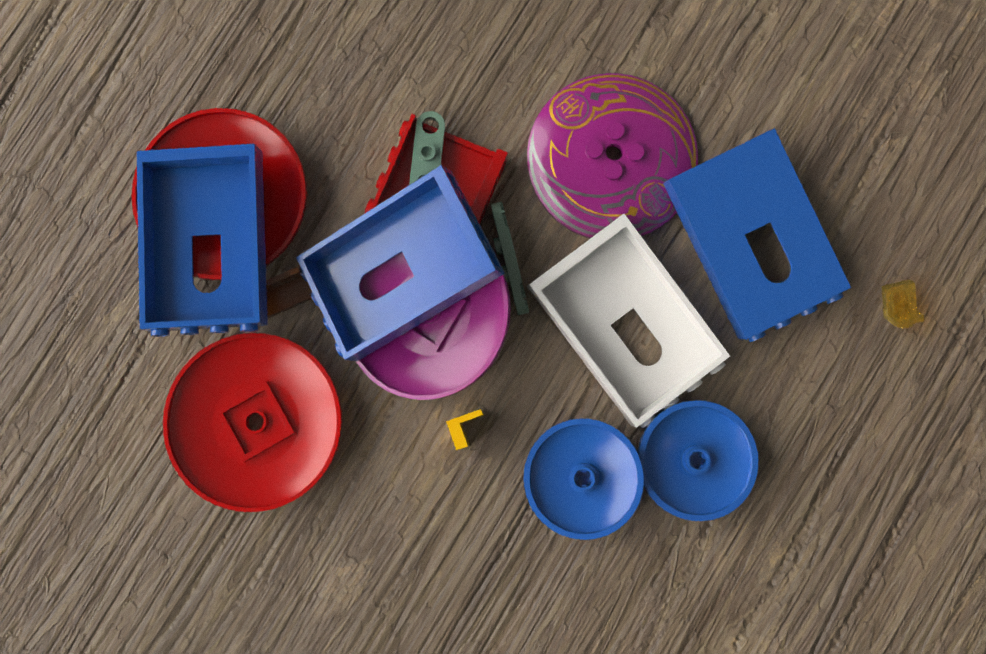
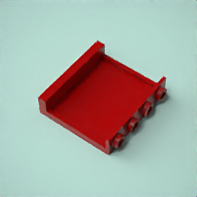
(472, 166)

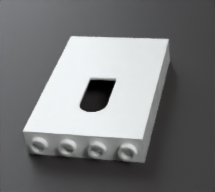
(601, 285)

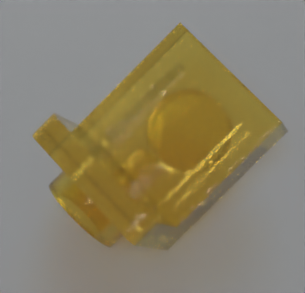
(900, 304)

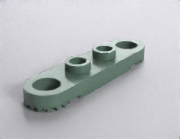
(427, 147)
(504, 246)

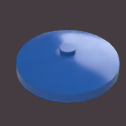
(698, 460)
(583, 479)

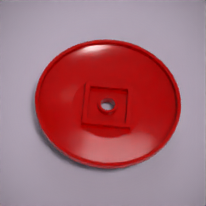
(282, 177)
(210, 428)

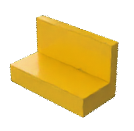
(457, 431)

